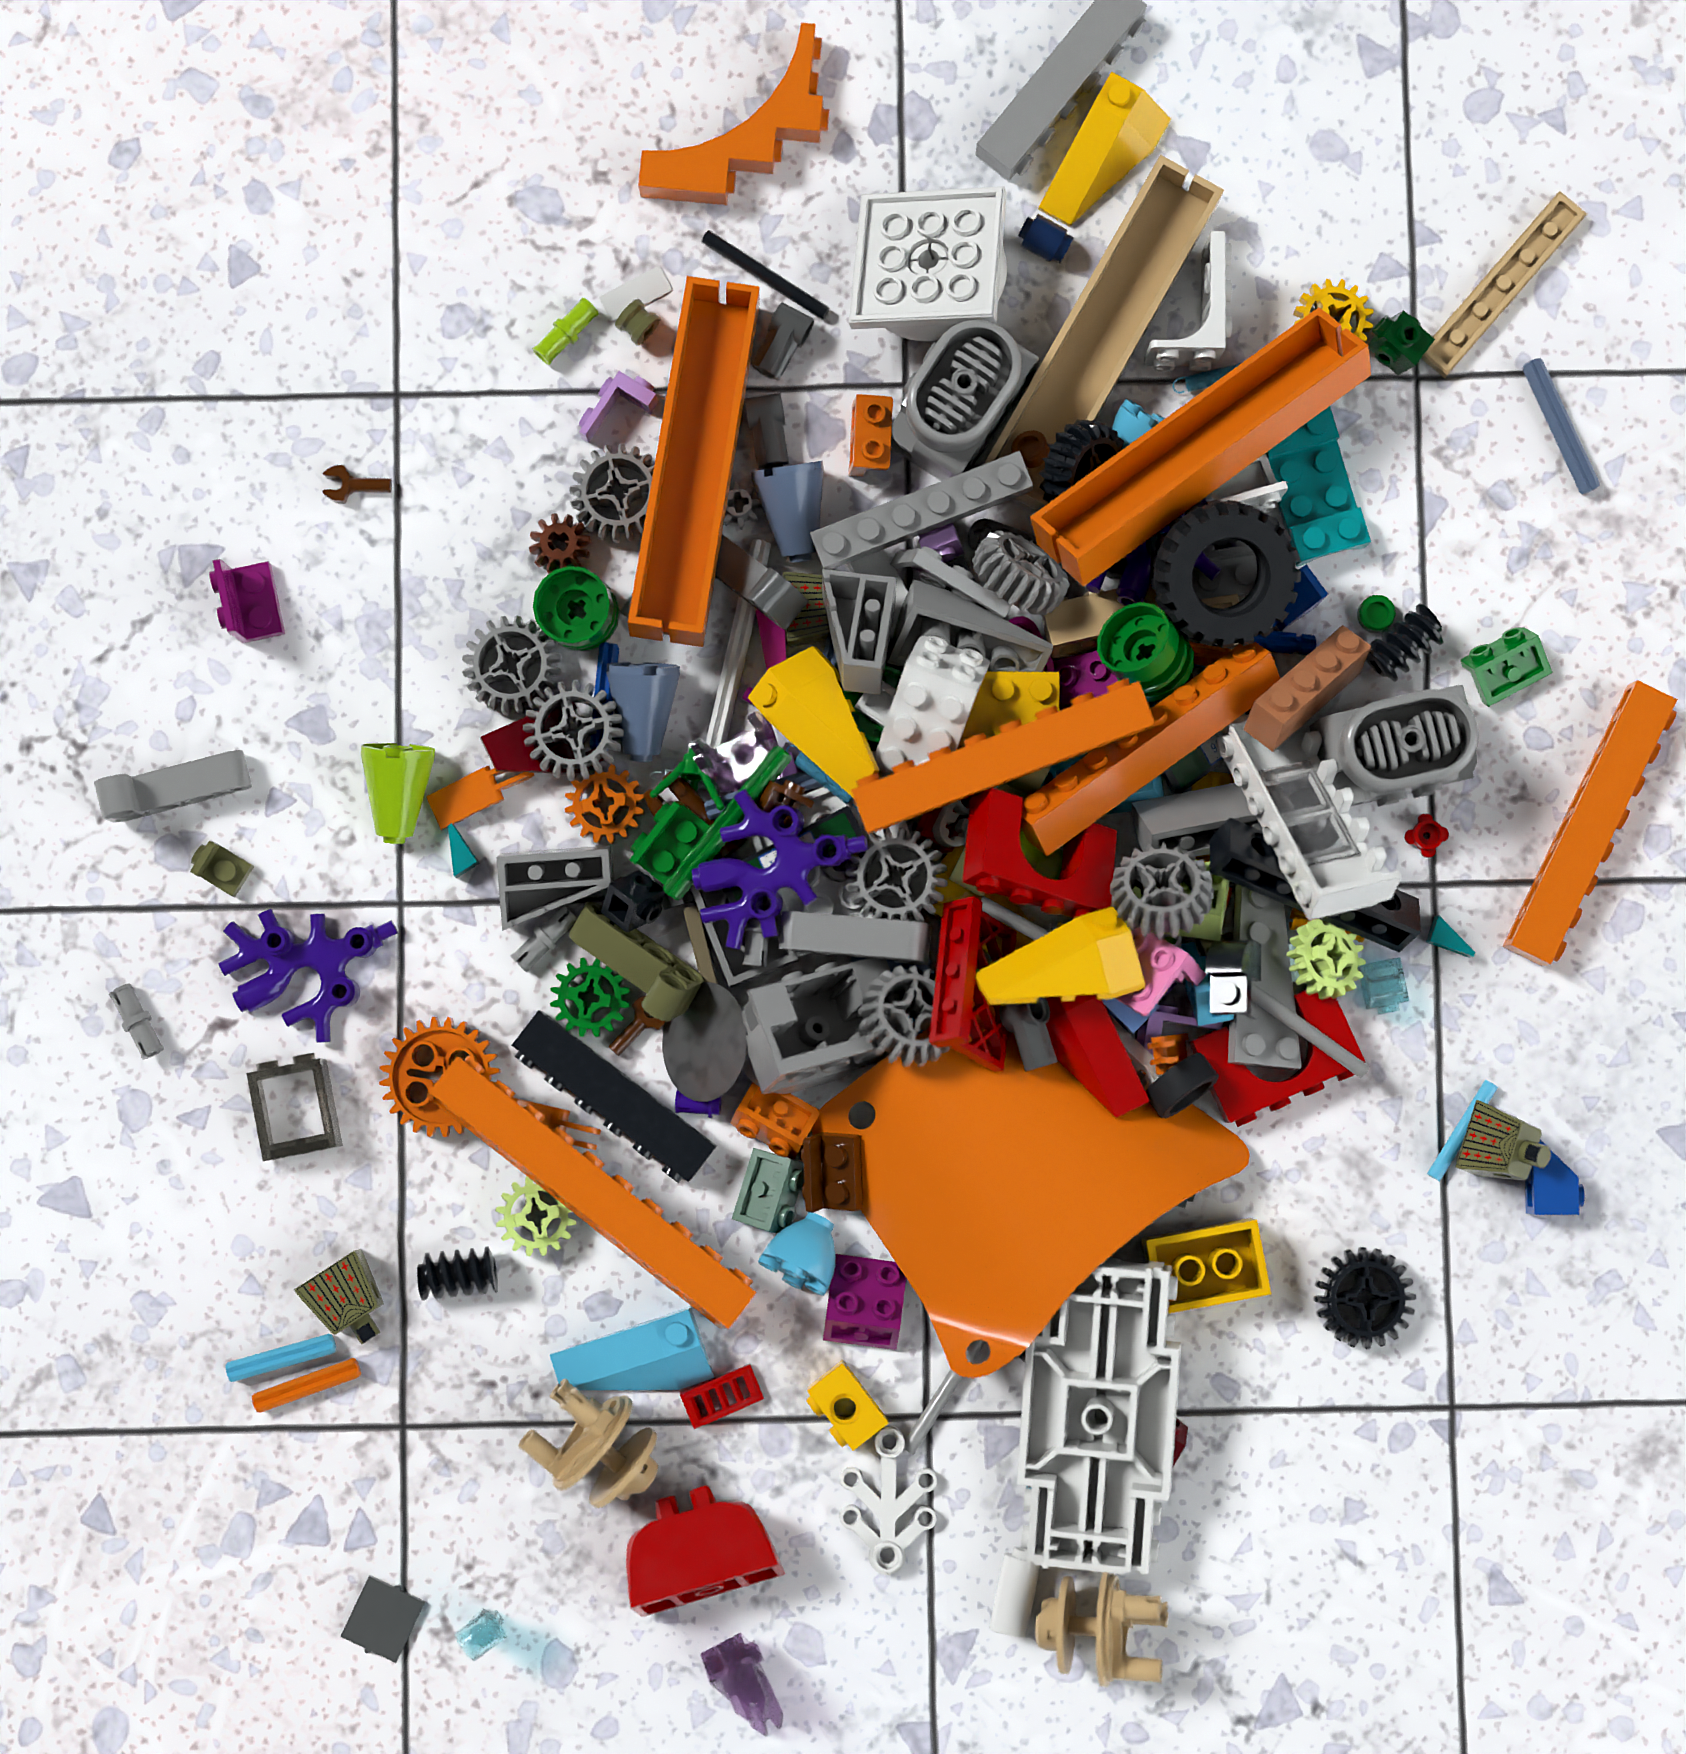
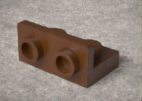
(832, 1172)

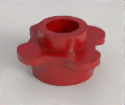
(1437, 835)

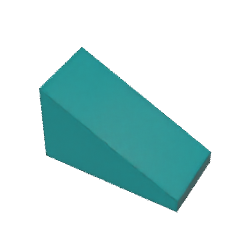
(461, 854)
(1445, 937)

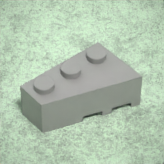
(860, 625)
(548, 879)

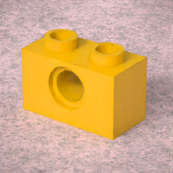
(842, 1383)

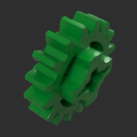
(586, 1017)

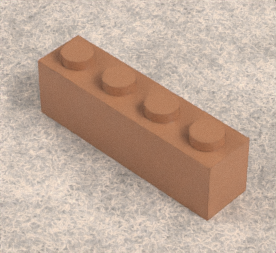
(1307, 688)

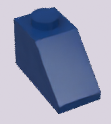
(1309, 596)
(1553, 1189)

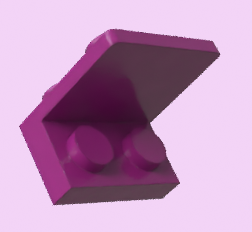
(247, 600)
(1080, 676)
(865, 1302)

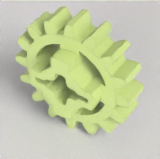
(1328, 958)
(519, 1219)

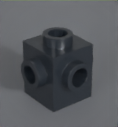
(633, 901)

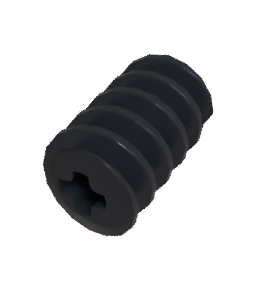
(1405, 642)
(457, 1274)

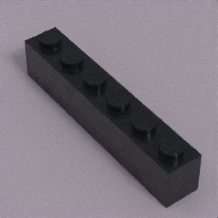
(614, 1096)

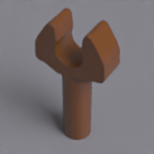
(352, 484)
(635, 1028)

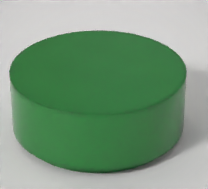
(1376, 613)

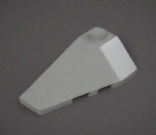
(965, 626)

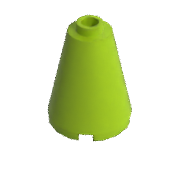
(396, 786)

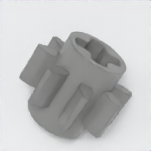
(748, 506)

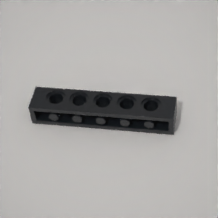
(1246, 859)

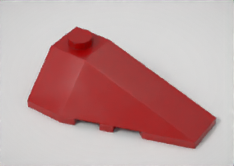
(1094, 1053)

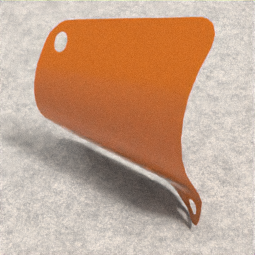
(1013, 1186)

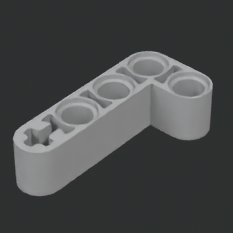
(176, 786)
(855, 937)

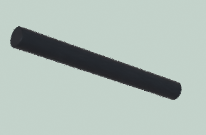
(765, 274)

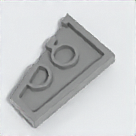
(957, 578)

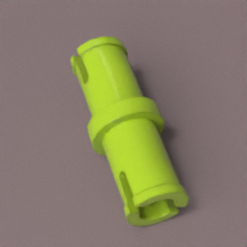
(565, 331)

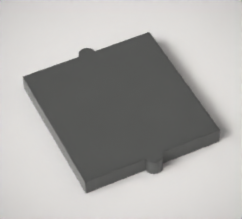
(382, 1619)

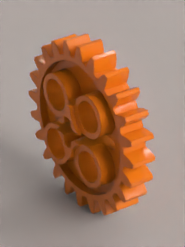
(445, 1044)

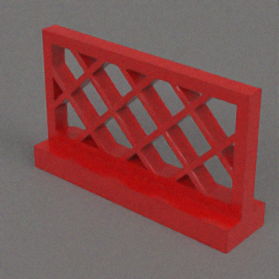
(955, 984)

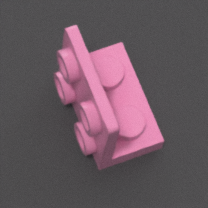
(1160, 966)

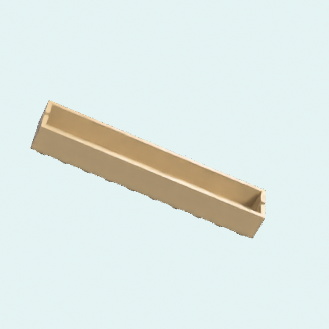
(1113, 310)

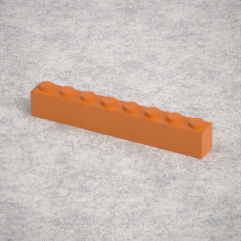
(1002, 757)
(1125, 766)
(1590, 824)

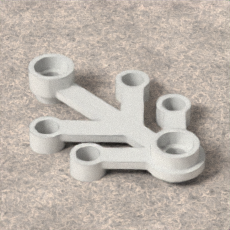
(889, 1507)

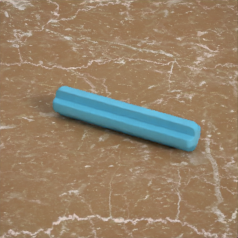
(280, 1357)

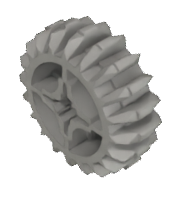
(602, 496)
(1020, 572)
(496, 671)
(590, 727)
(912, 869)
(1164, 903)
(881, 1017)

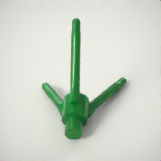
(689, 772)

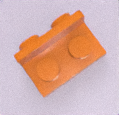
(870, 434)
(775, 1119)

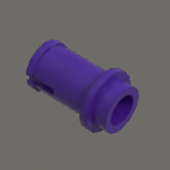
(687, 1105)

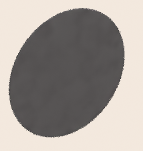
(706, 1044)

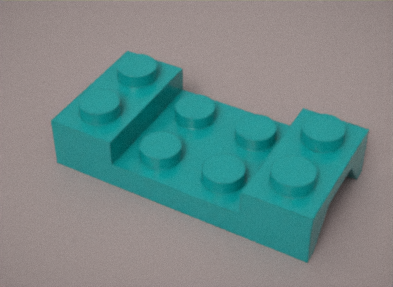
(1319, 498)

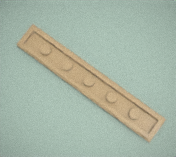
(1503, 283)

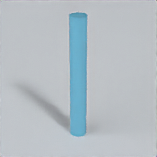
(1456, 1139)

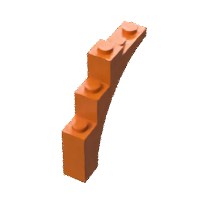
(703, 170)

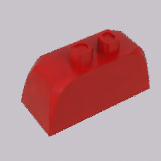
(697, 1553)

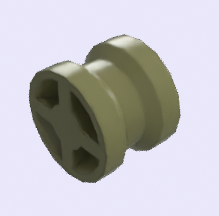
(637, 322)

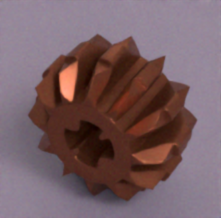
(562, 532)

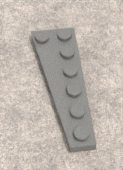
(1259, 1036)

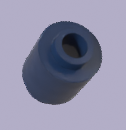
(1045, 238)

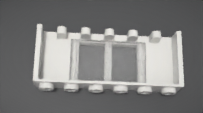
(1308, 821)

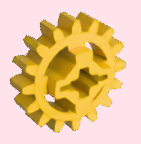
(1352, 306)

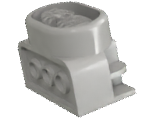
(960, 397)
(1401, 745)
(810, 1027)

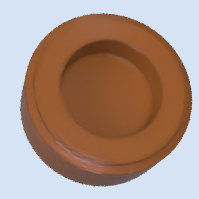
(1032, 447)

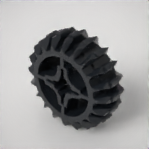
(1077, 454)
(1364, 1314)

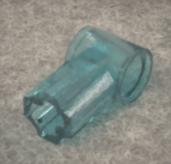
(481, 1633)

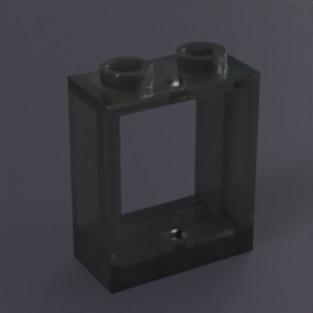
(301, 1063)

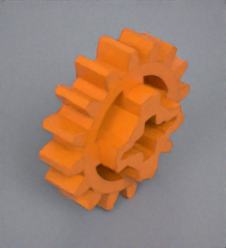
(621, 802)

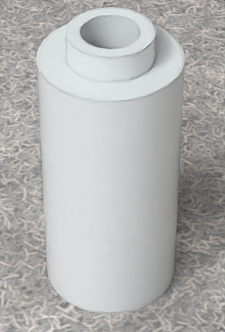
(1014, 1594)

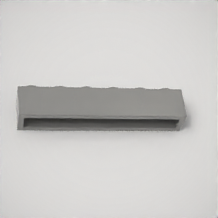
(1058, 84)
(922, 511)

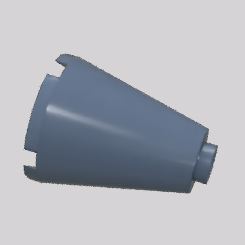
(792, 505)
(645, 701)

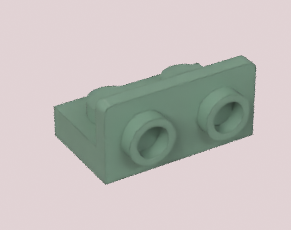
(769, 1191)

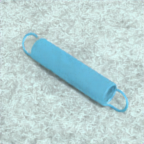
(1204, 379)
(816, 773)

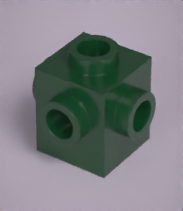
(1399, 342)

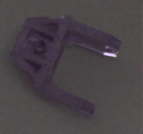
(728, 760)
(739, 1676)

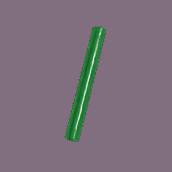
(711, 841)

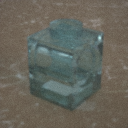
(1384, 985)

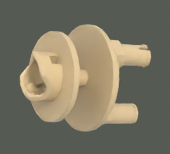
(591, 1442)
(1116, 1613)

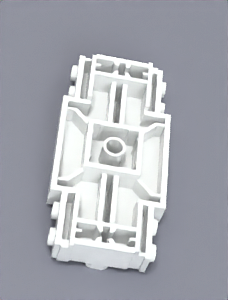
(1101, 1422)

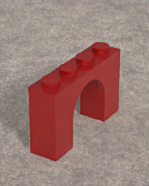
(998, 865)
(1242, 1093)

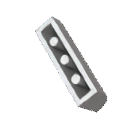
(1190, 817)

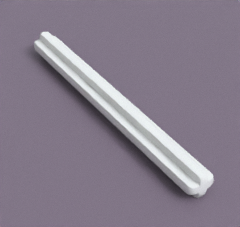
(735, 658)

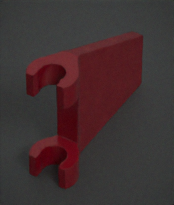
(509, 753)

